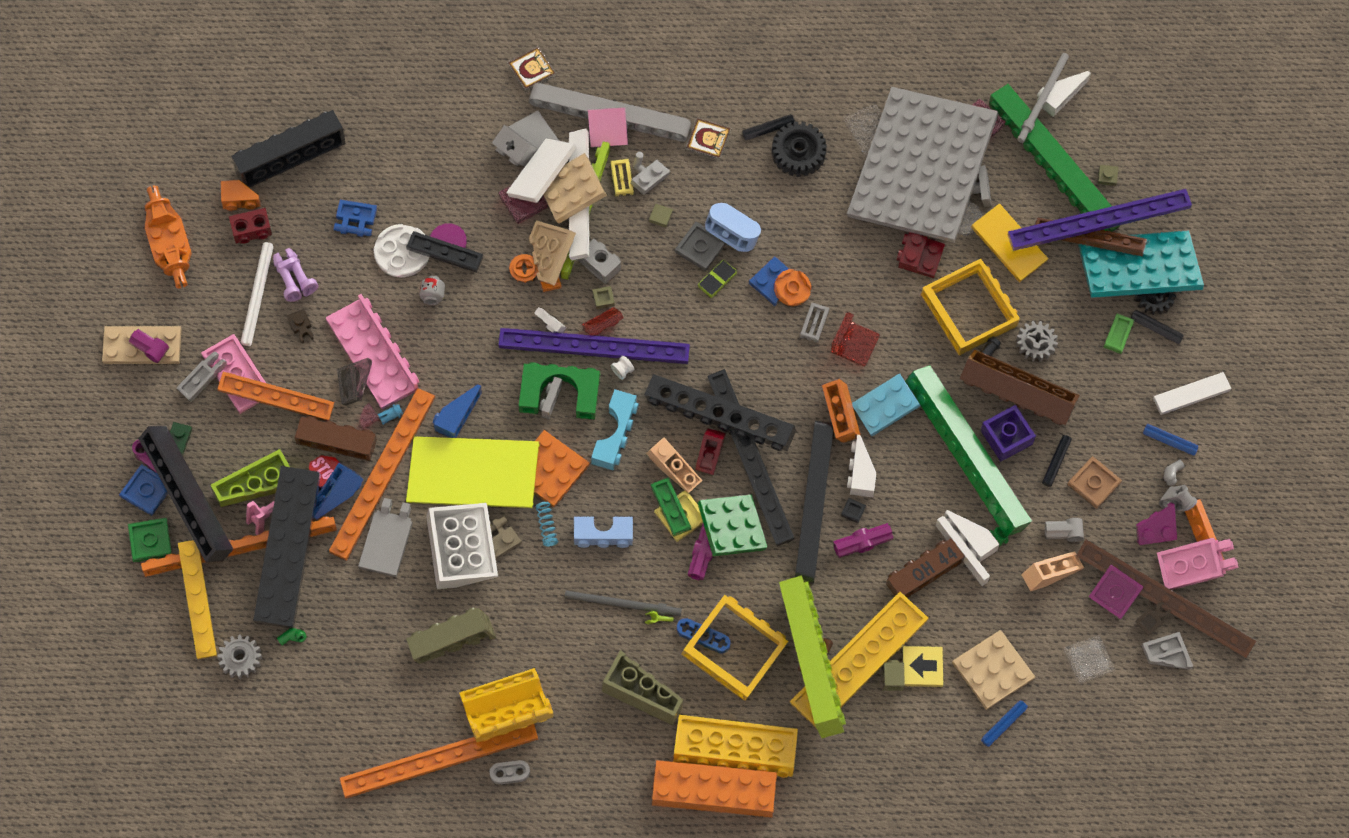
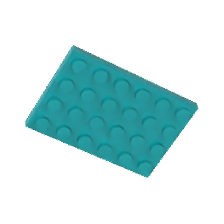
(1166, 266)

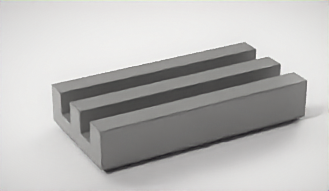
(810, 336)

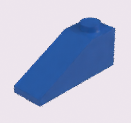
(455, 414)
(337, 489)

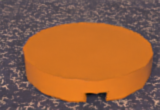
(792, 287)

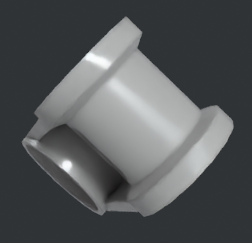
(1180, 497)

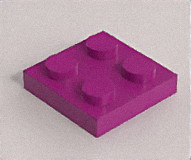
(1116, 591)

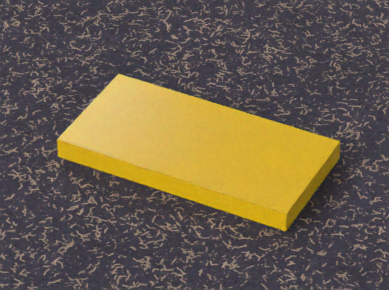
(993, 231)

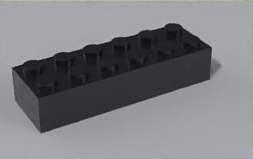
(289, 149)

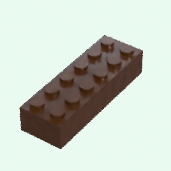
(1019, 387)

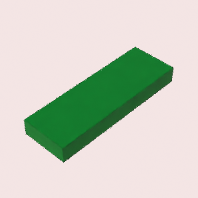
(671, 507)

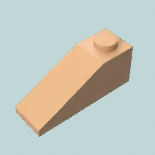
(1051, 570)

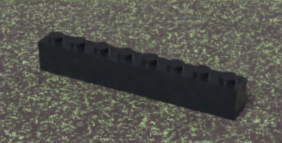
(186, 494)

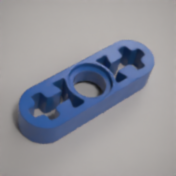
(718, 636)

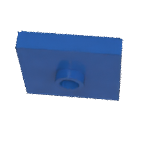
(144, 490)

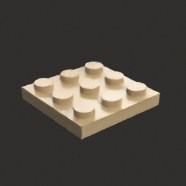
(573, 189)
(993, 669)

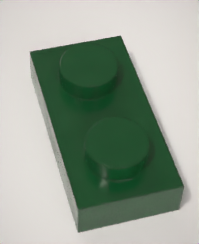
(181, 435)

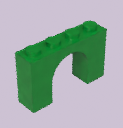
(538, 376)

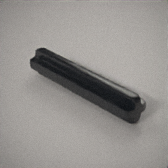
(767, 127)
(1157, 326)
(1056, 460)

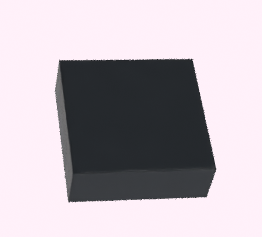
(853, 510)

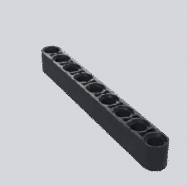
(814, 501)

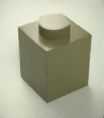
(893, 676)

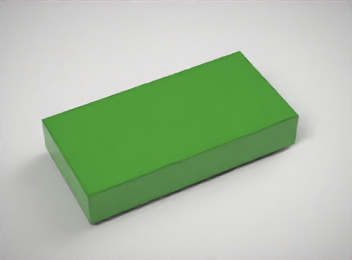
(1118, 333)

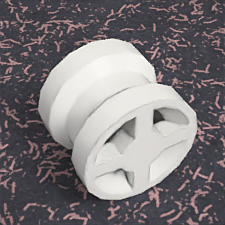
(622, 367)

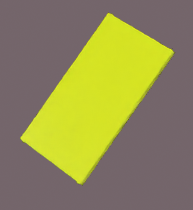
(472, 472)

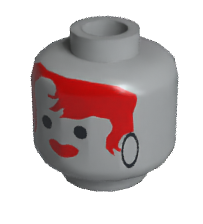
(432, 290)

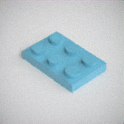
(885, 404)

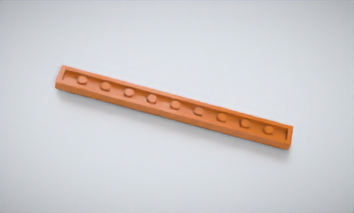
(381, 474)
(244, 545)
(433, 761)

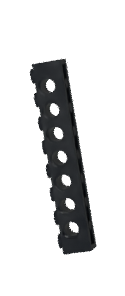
(660, 385)

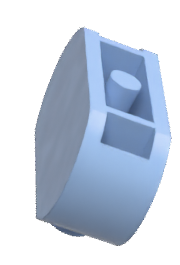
(732, 227)

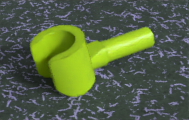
(655, 617)

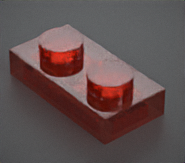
(602, 321)

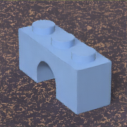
(619, 534)

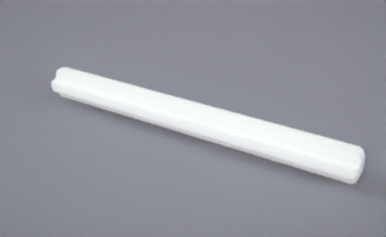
(257, 294)

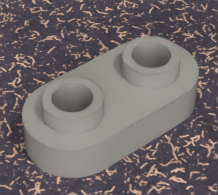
(509, 770)

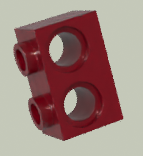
(249, 221)

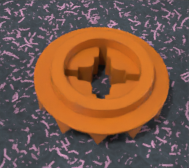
(517, 263)

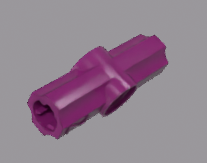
(863, 540)
(701, 556)

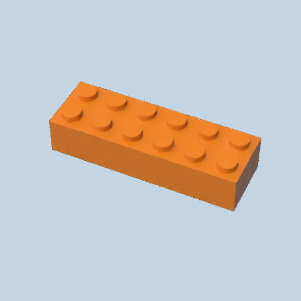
(714, 788)

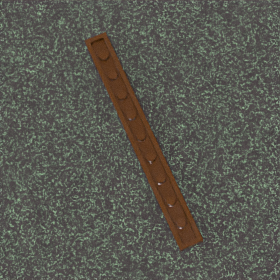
(1177, 604)

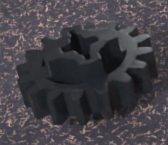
(1154, 301)

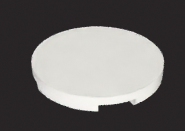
(392, 254)

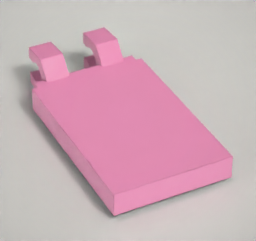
(1195, 563)

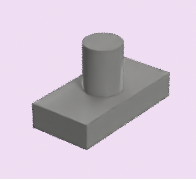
(983, 187)

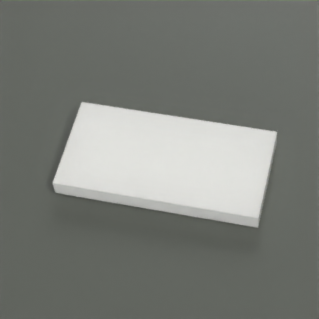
(541, 170)

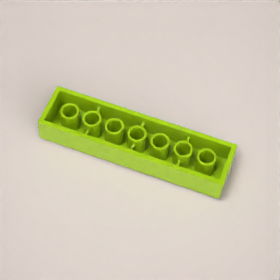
(813, 657)

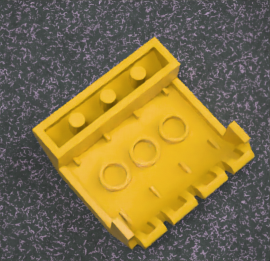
(506, 705)

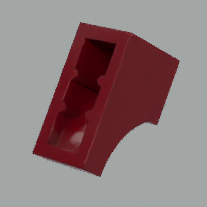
(710, 451)

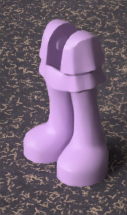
(284, 267)

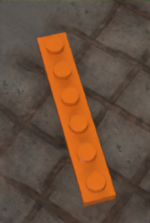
(275, 396)

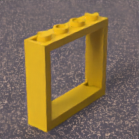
(993, 286)
(717, 672)

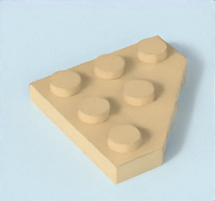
(550, 250)

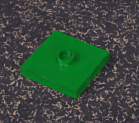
(149, 539)

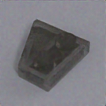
(353, 380)

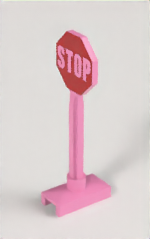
(321, 464)

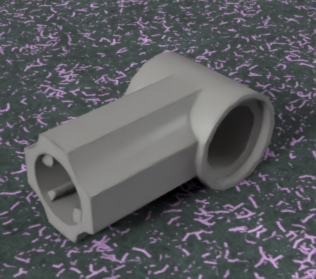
(1070, 529)

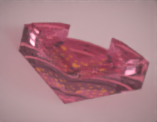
(368, 416)

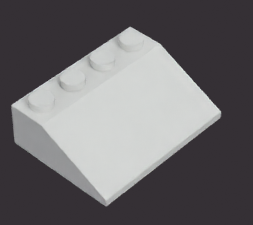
(461, 545)

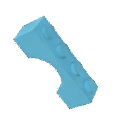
(607, 451)

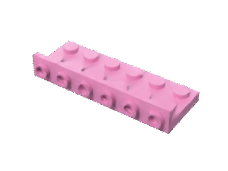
(363, 338)

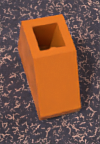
(237, 195)

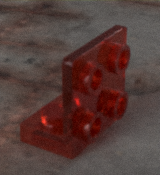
(854, 341)

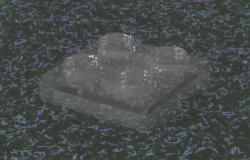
(1088, 659)

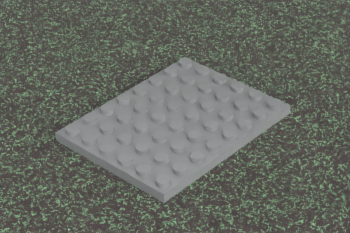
(922, 164)

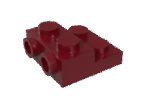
(920, 254)

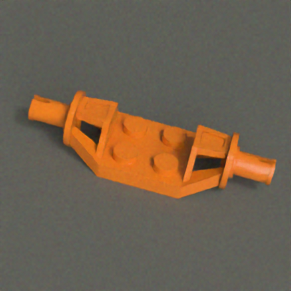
(167, 237)

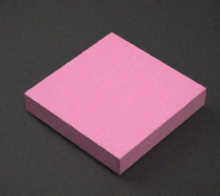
(607, 126)

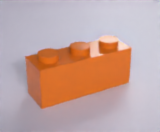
(841, 410)

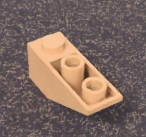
(673, 465)

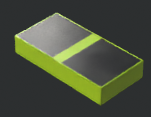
(717, 278)

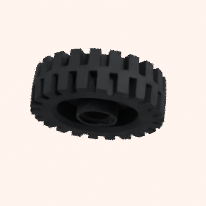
(803, 137)

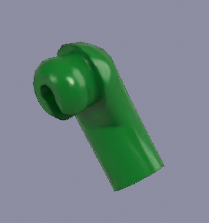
(292, 634)

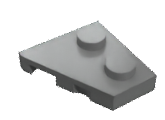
(1168, 652)

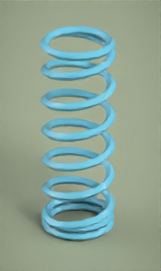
(548, 541)

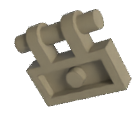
(505, 539)

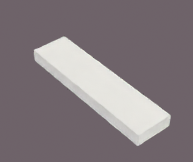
(1192, 393)
(969, 560)

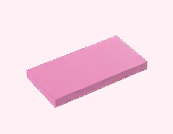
(238, 364)

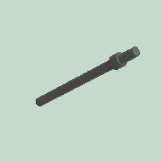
(661, 609)

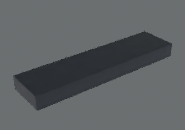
(444, 251)

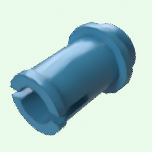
(390, 414)

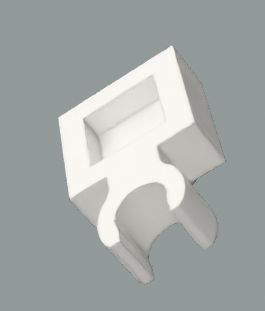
(553, 324)

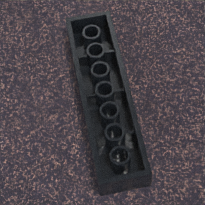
(287, 547)

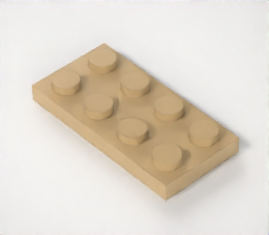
(119, 351)

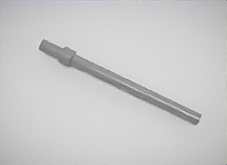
(1028, 124)

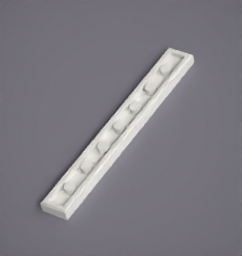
(579, 222)

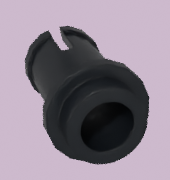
(991, 346)

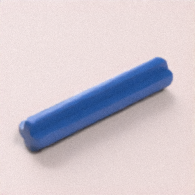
(1170, 439)
(1004, 723)

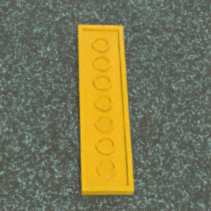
(869, 650)

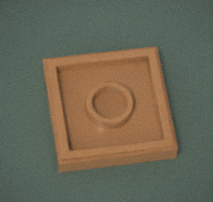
(1094, 482)

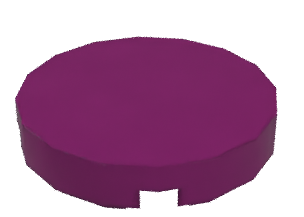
(450, 233)

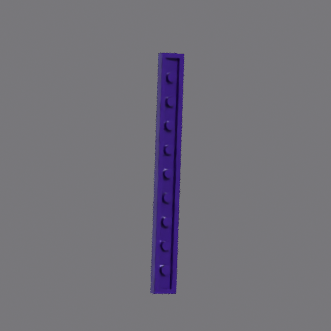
(1099, 219)
(594, 345)

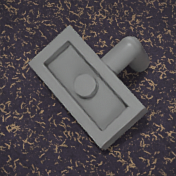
(649, 176)

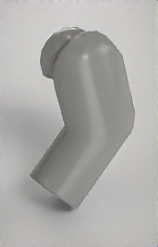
(1170, 472)

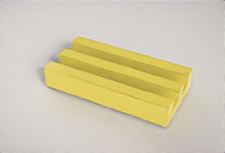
(624, 191)

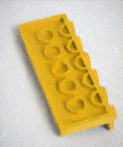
(735, 745)

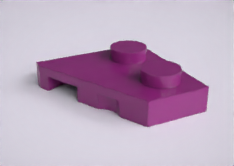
(1158, 527)

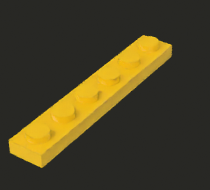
(197, 600)

